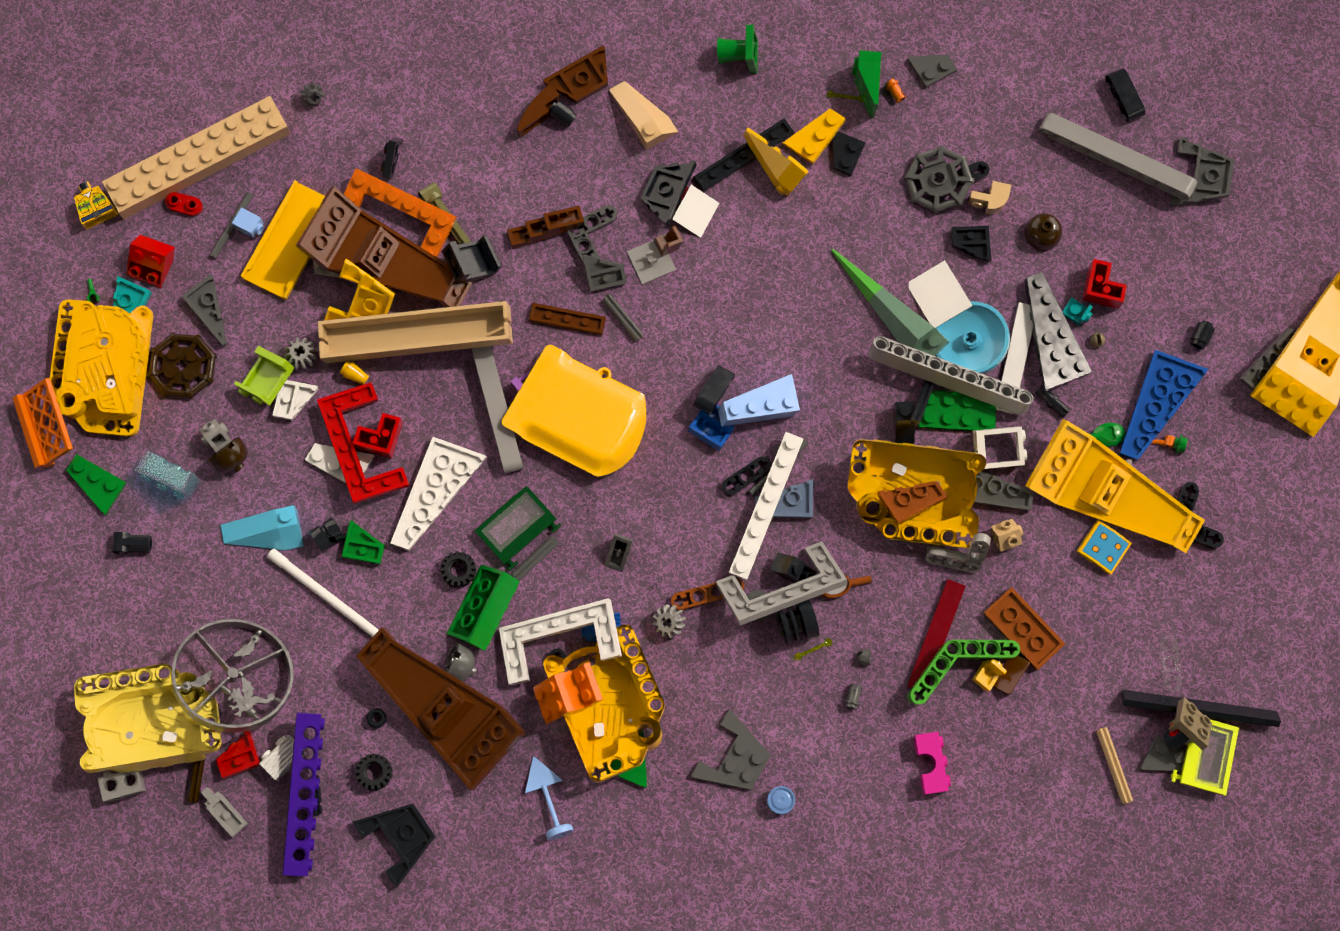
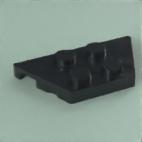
(666, 189)

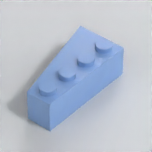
(761, 404)

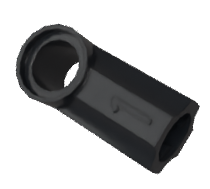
(131, 543)

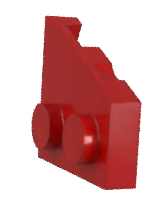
(239, 757)

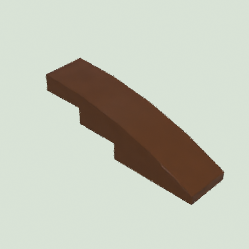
(546, 227)

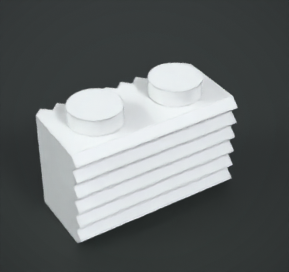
(279, 760)

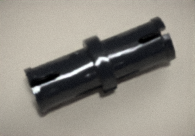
(1053, 401)

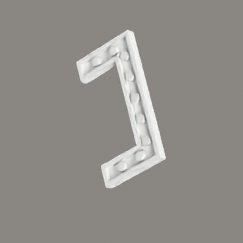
(596, 613)

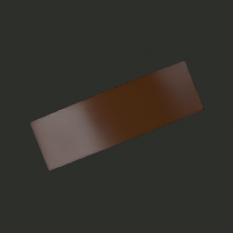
(538, 110)

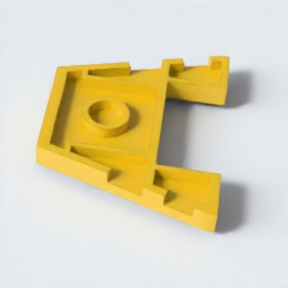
(370, 296)

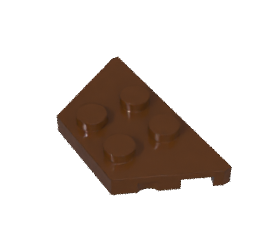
(581, 77)

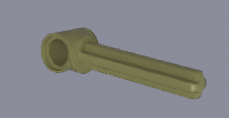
(433, 196)

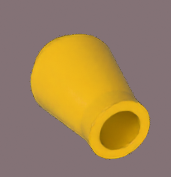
(354, 373)

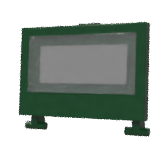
(516, 525)

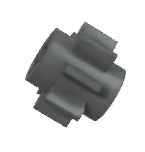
(307, 93)

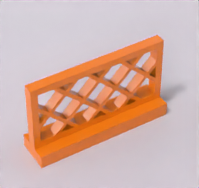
(34, 426)

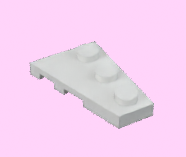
(326, 460)

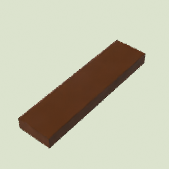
(567, 319)

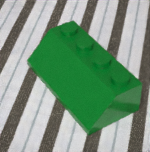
(483, 607)

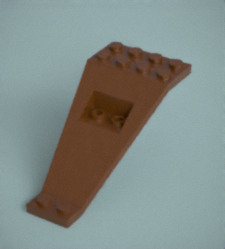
(346, 232)
(468, 733)

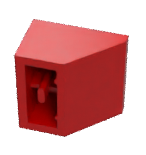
(149, 260)

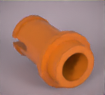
(895, 91)

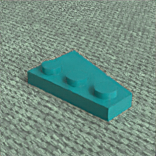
(130, 295)

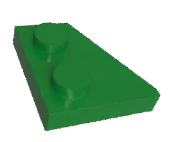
(362, 545)

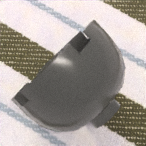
(460, 662)

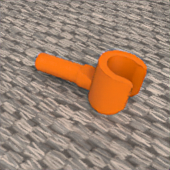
(1169, 440)

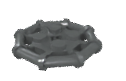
(943, 169)

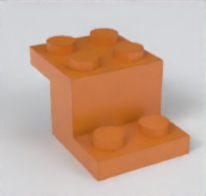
(567, 693)

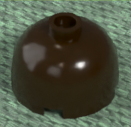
(1043, 231)
(230, 457)

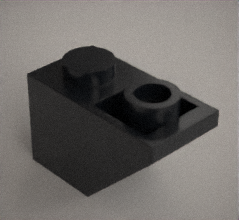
(791, 568)

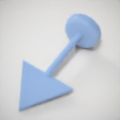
(539, 778)

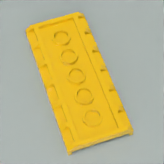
(276, 259)

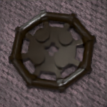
(174, 357)

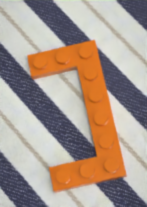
(440, 220)

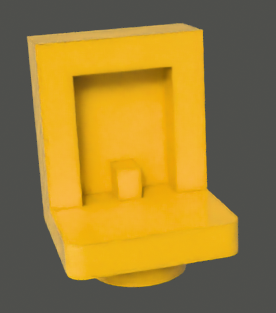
(988, 674)

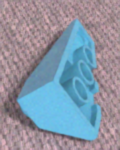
(271, 530)

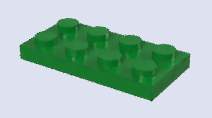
(957, 412)

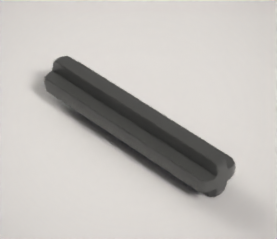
(622, 317)
(535, 558)

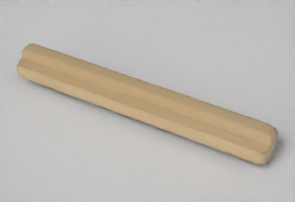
(1114, 765)

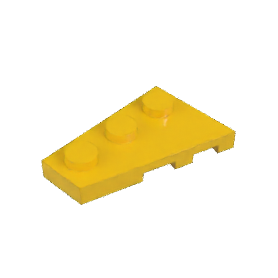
(815, 136)

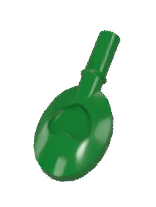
(1109, 434)

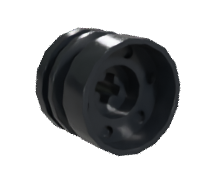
(797, 621)

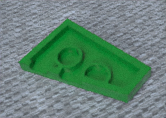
(96, 482)

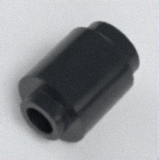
(562, 113)
(1202, 335)

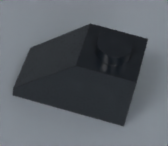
(903, 429)

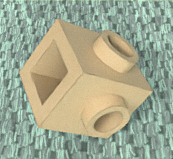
(1007, 534)

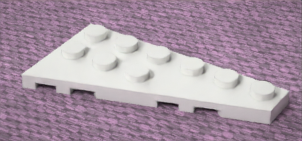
(438, 481)

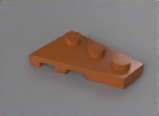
(911, 501)

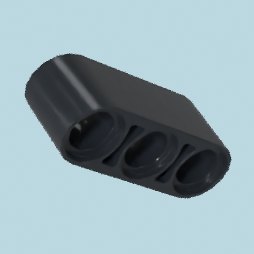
(1126, 94)
(714, 390)

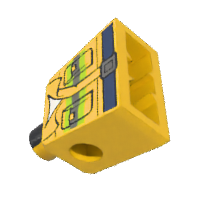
(93, 206)

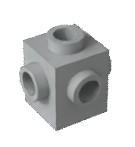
(215, 435)

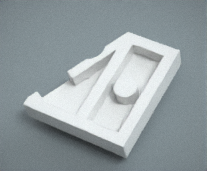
(292, 399)

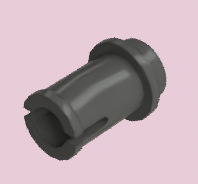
(853, 697)

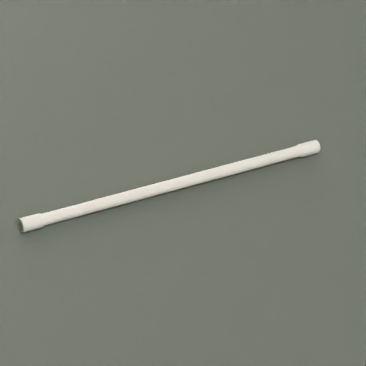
(282, 562)

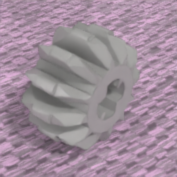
(296, 360)
(674, 626)

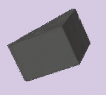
(619, 552)

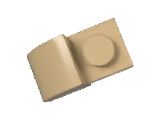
(993, 201)

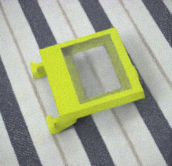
(1210, 767)

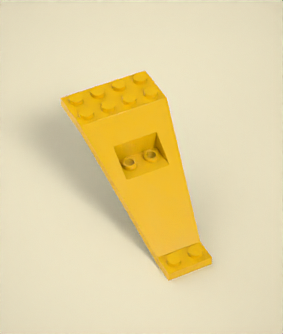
(1297, 381)
(1080, 471)

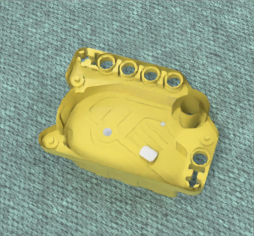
(139, 713)

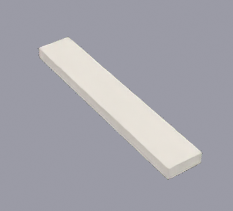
(1017, 348)

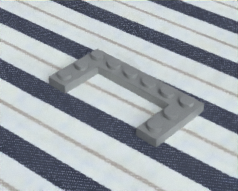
(745, 610)

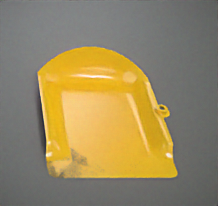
(578, 413)

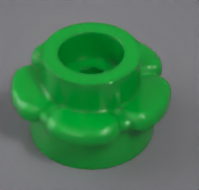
(1180, 444)

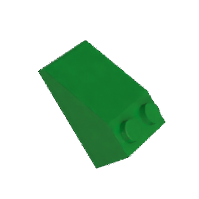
(867, 78)

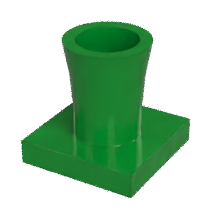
(736, 50)

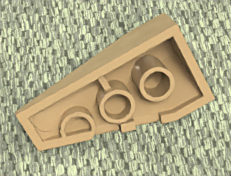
(645, 118)

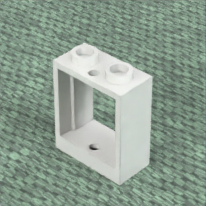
(979, 445)

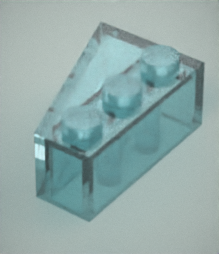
(167, 476)

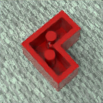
(1099, 288)
(381, 441)

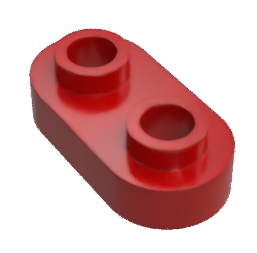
(183, 204)

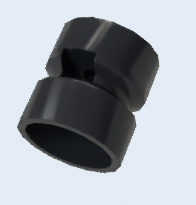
(327, 534)

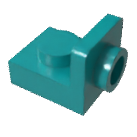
(1077, 312)

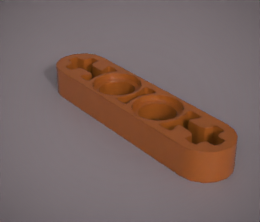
(706, 590)

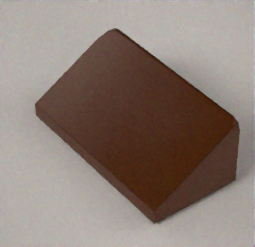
(1015, 669)

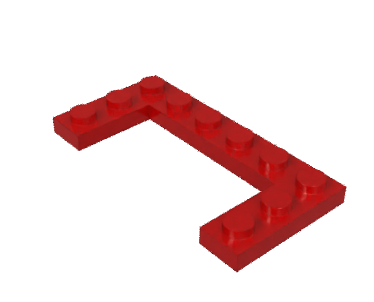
(358, 486)

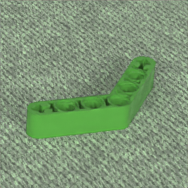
(960, 653)

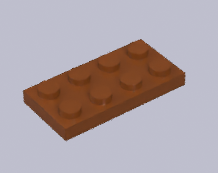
(1022, 624)

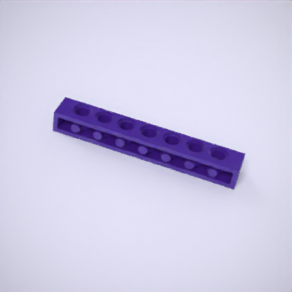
(301, 866)

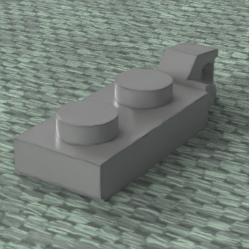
(224, 812)

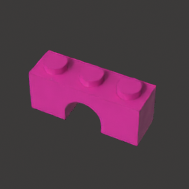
(930, 745)

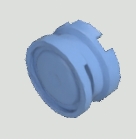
(781, 800)

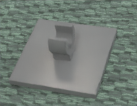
(649, 262)

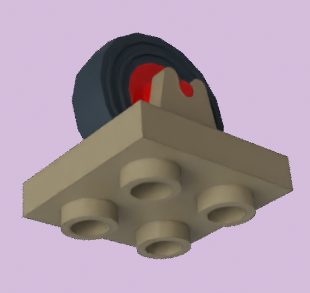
(1188, 727)

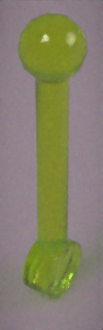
(830, 94)
(828, 642)

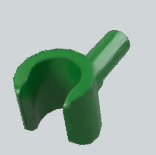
(92, 291)

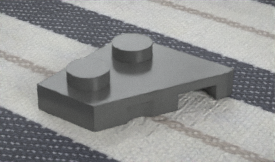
(932, 68)

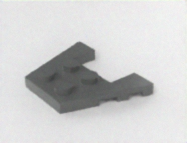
(1212, 174)
(742, 763)

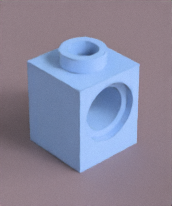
(248, 223)

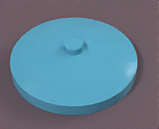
(976, 338)

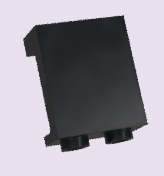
(471, 260)

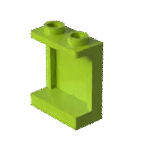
(265, 377)

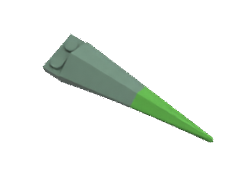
(900, 319)

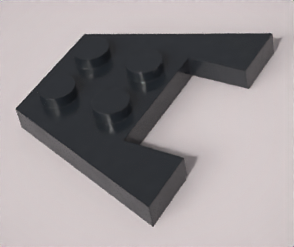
(406, 833)

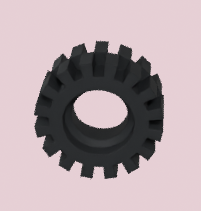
(452, 559)
(362, 767)

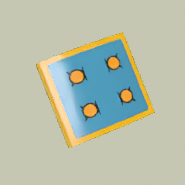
(1104, 547)

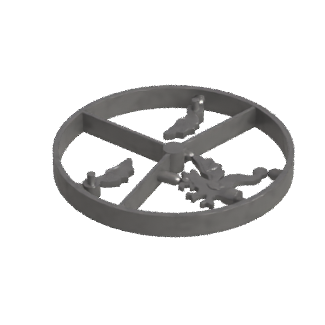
(245, 703)

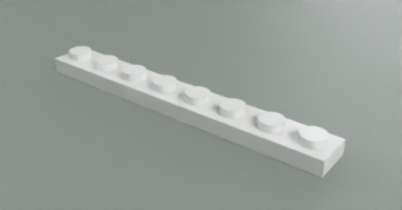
(766, 506)

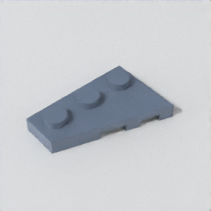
(795, 501)

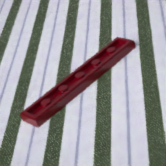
(938, 629)

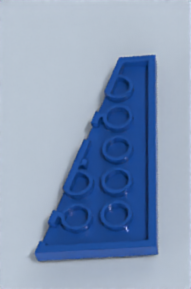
(1162, 393)

